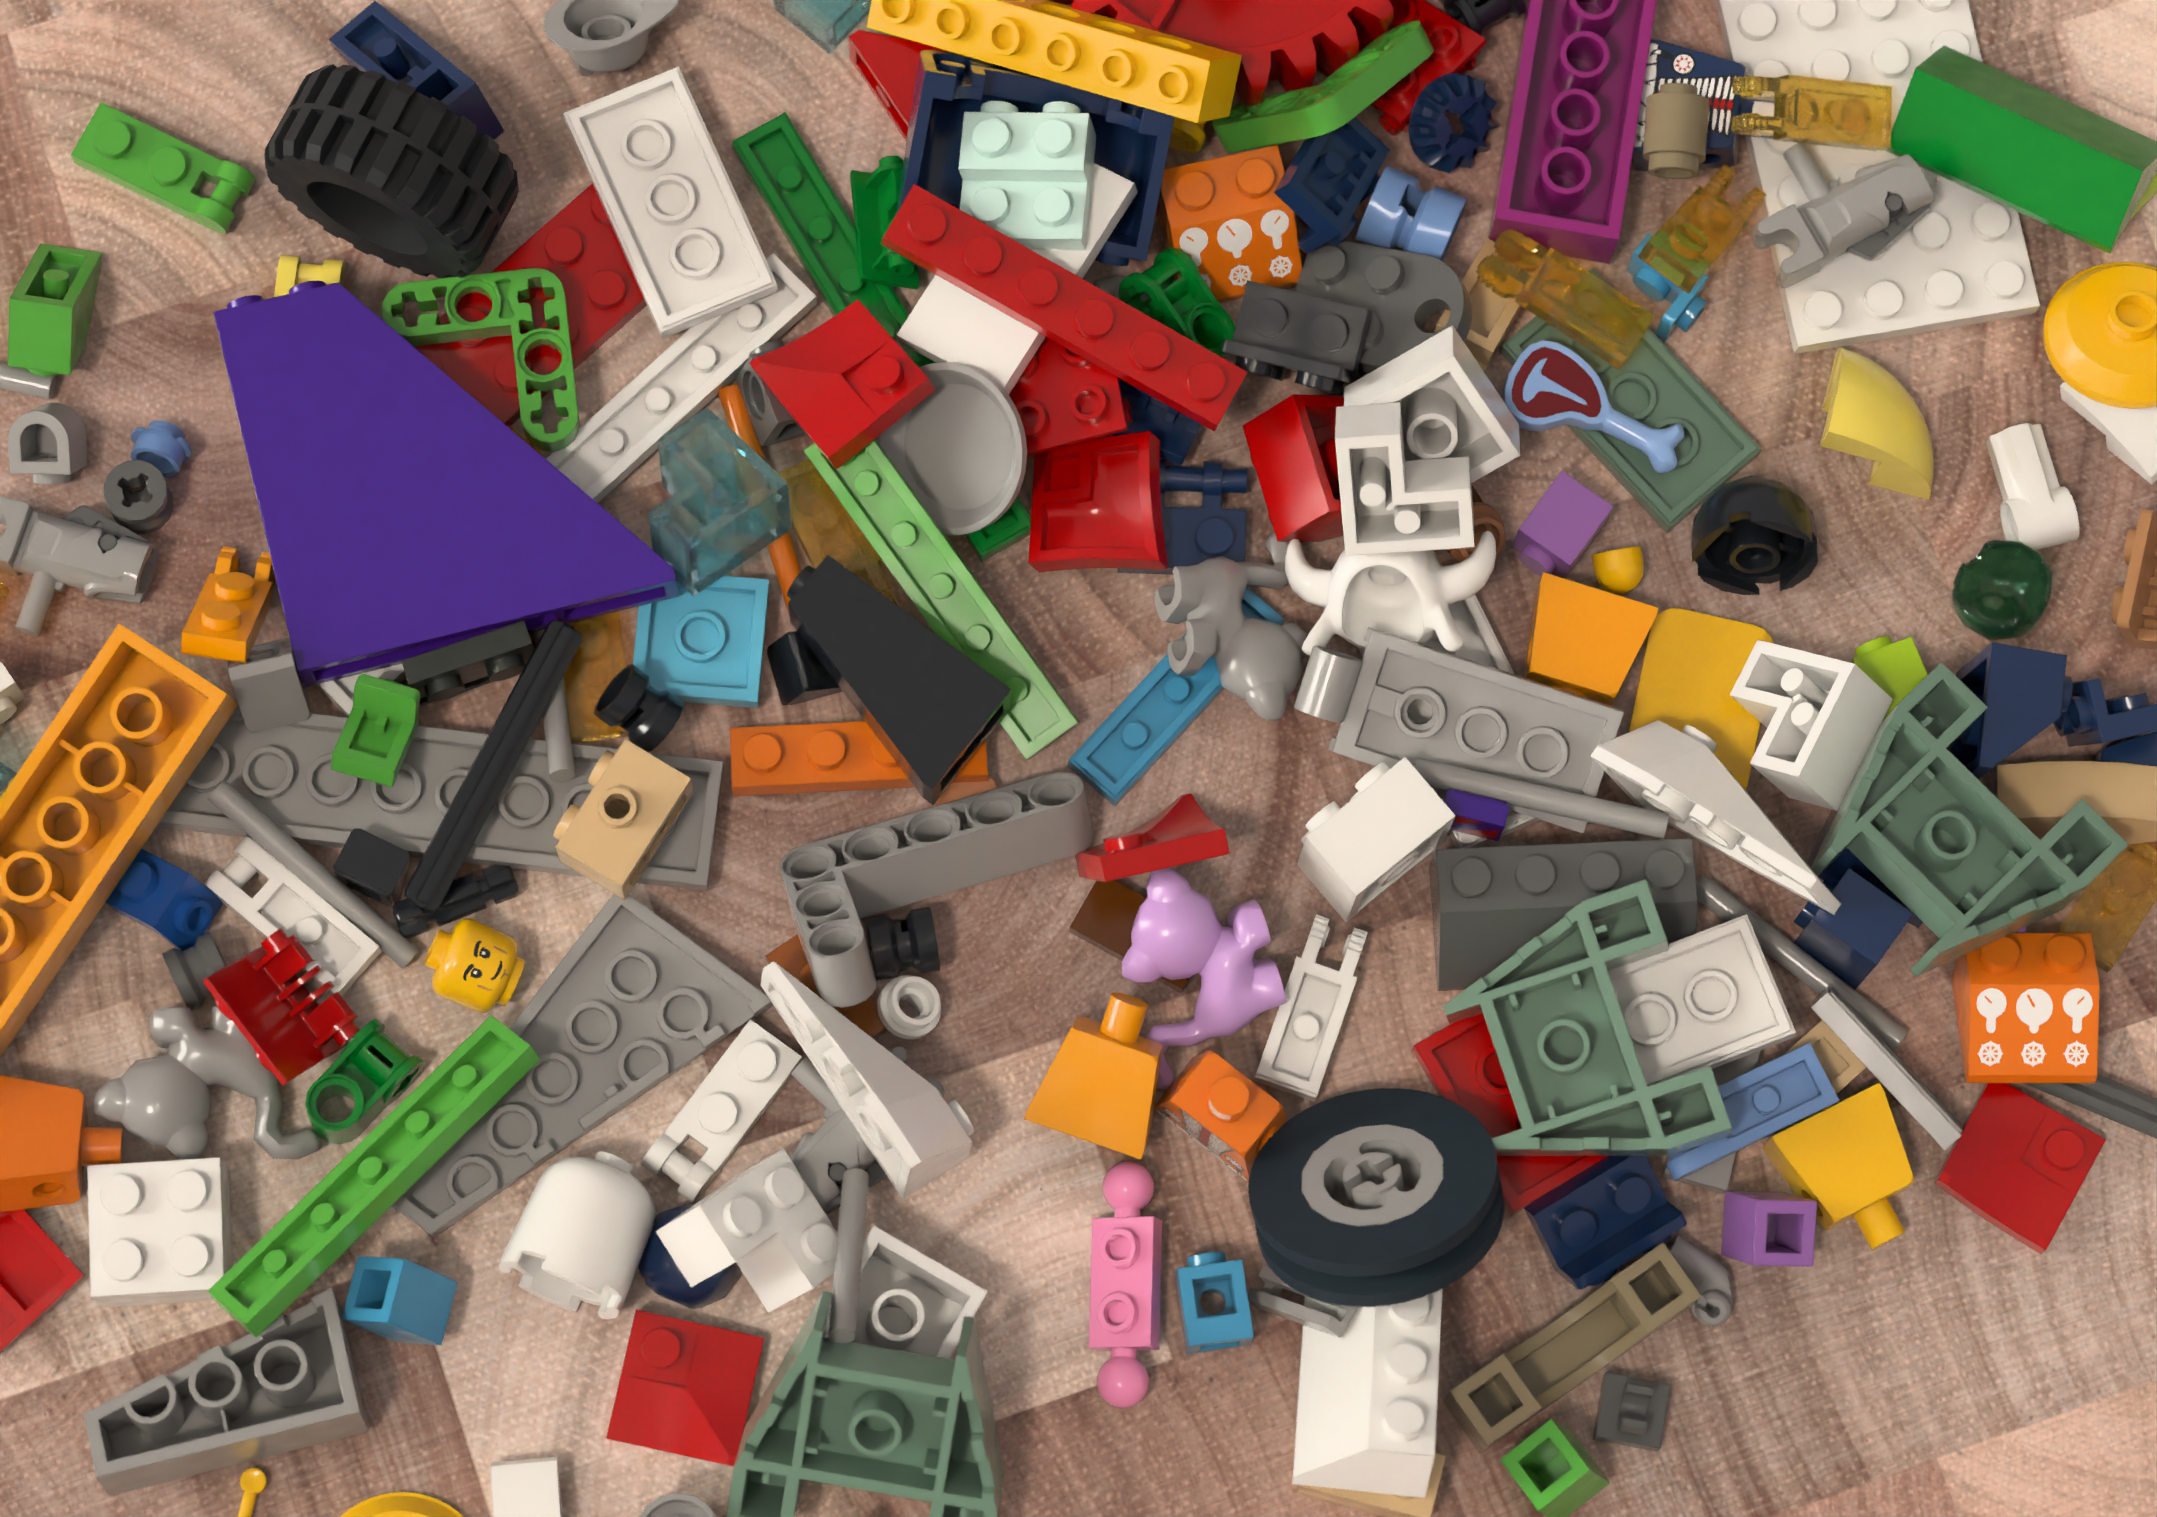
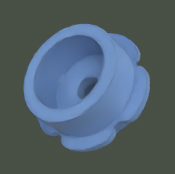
(162, 446)

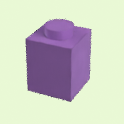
(1561, 527)
(1769, 1228)

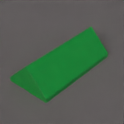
(2024, 147)

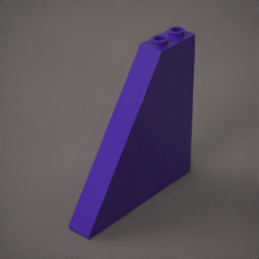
(402, 499)

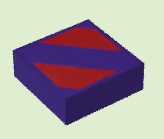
(1477, 814)

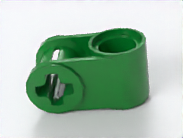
(1182, 304)
(362, 1080)

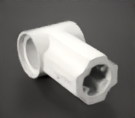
(2033, 502)

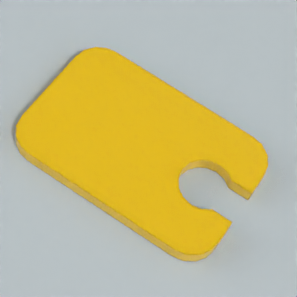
(1689, 680)

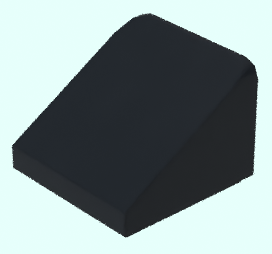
(798, 671)
(373, 867)

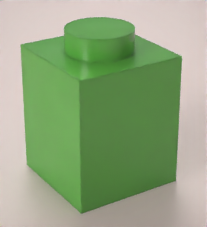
(1554, 1470)

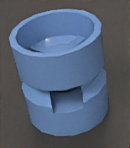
(1410, 217)

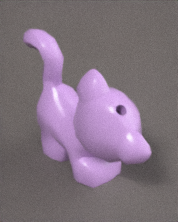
(1181, 936)

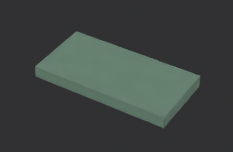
(1659, 394)

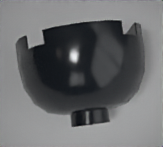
(1754, 535)

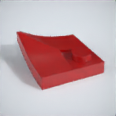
(844, 382)
(1098, 505)
(1170, 839)
(2018, 1164)
(32, 1274)
(685, 1388)

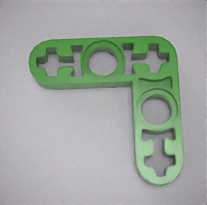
(1334, 101)
(505, 319)

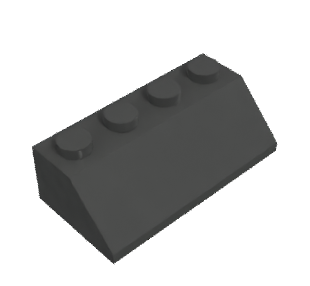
(1504, 896)

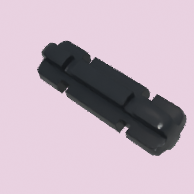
(463, 898)

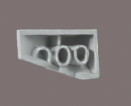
(1704, 800)

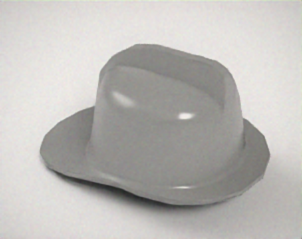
(604, 33)

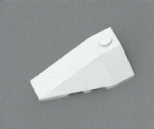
(887, 1102)

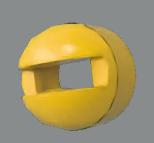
(1619, 569)

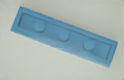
(1152, 719)

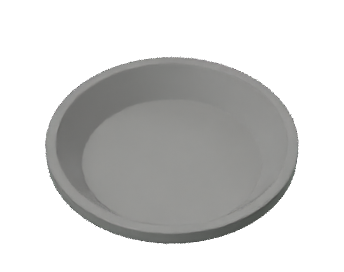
(961, 448)

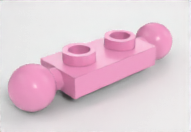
(1125, 1284)

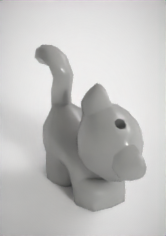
(1252, 655)
(169, 1094)

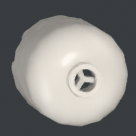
(582, 1234)

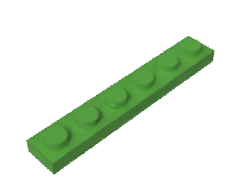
(946, 590)
(373, 1176)

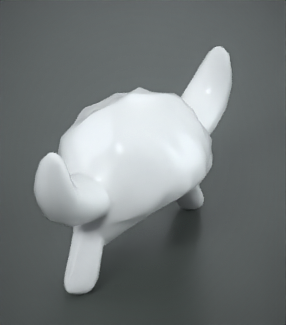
(1388, 592)

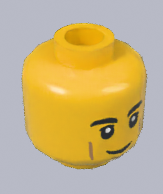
(474, 965)

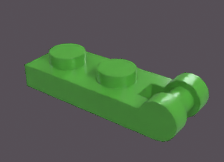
(161, 168)

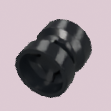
(638, 708)
(903, 943)

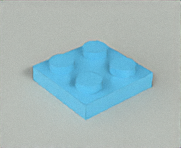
(706, 643)

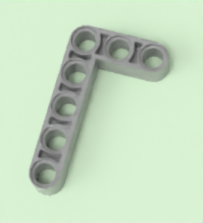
(918, 858)

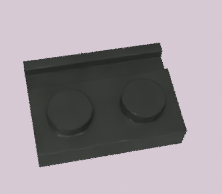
(469, 663)

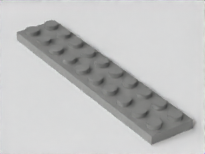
(292, 783)

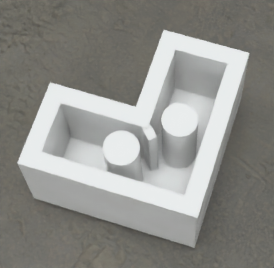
(1393, 501)
(1816, 720)
(762, 1223)

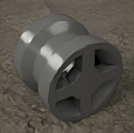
(148, 507)
(192, 967)

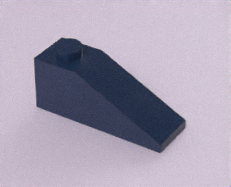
(387, 46)

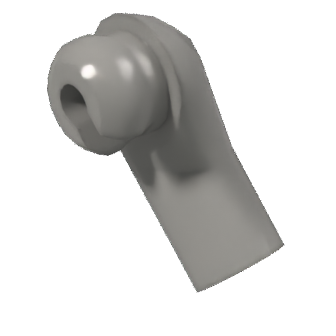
(1708, 1278)

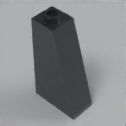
(900, 676)

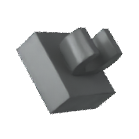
(1631, 1411)

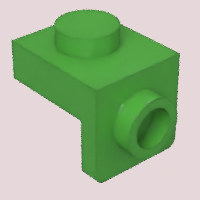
(377, 730)

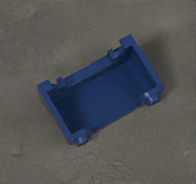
(1128, 137)

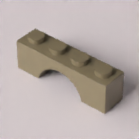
(1571, 1348)

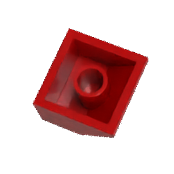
(1298, 466)

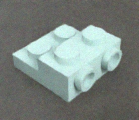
(1029, 172)

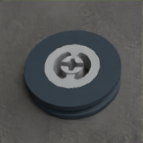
(1387, 1240)

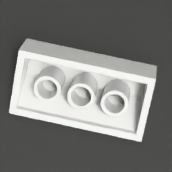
(1370, 1399)

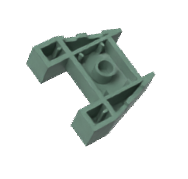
(1949, 839)
(1570, 1045)
(871, 1425)

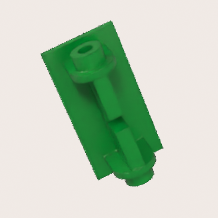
(874, 208)

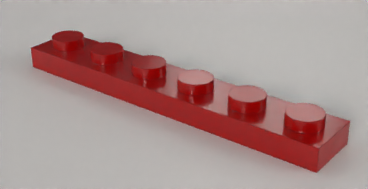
(1063, 307)

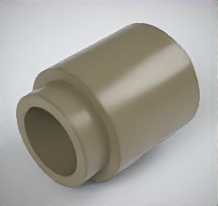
(1675, 131)

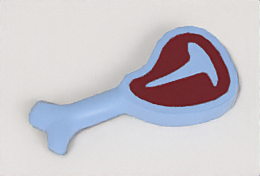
(1558, 388)

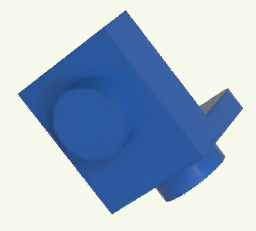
(165, 900)

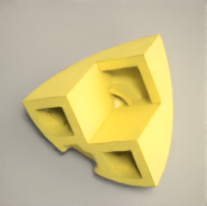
(1878, 421)

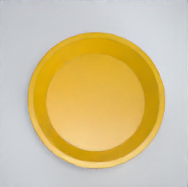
(2105, 334)

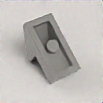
(269, 687)

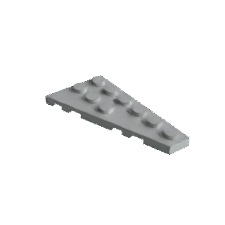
(607, 1028)

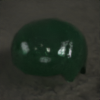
(2002, 590)

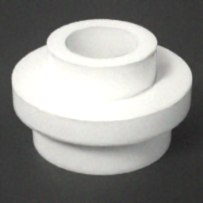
(920, 995)

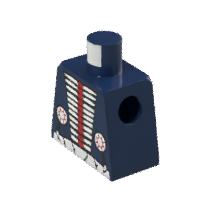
(1714, 81)

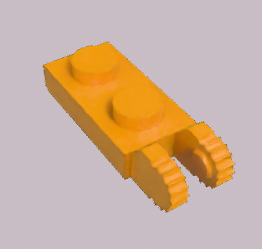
(229, 609)

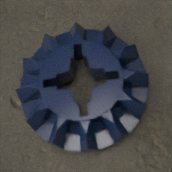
(1429, 127)

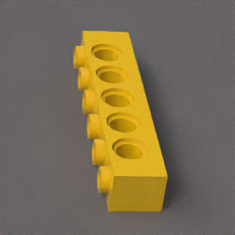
(1073, 50)

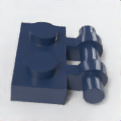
(1206, 531)

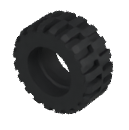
(391, 171)

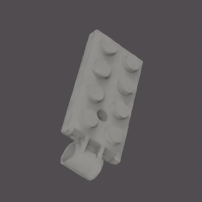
(1478, 719)

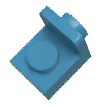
(1684, 307)

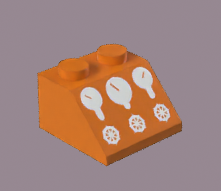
(1232, 221)
(2029, 1009)

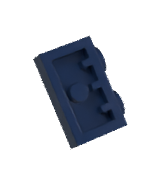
(1331, 180)
(2098, 720)
(1603, 1219)

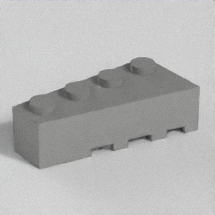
(234, 1404)

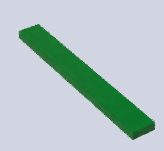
(828, 252)

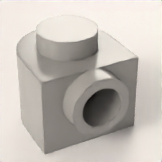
(48, 444)

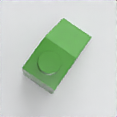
(52, 309)

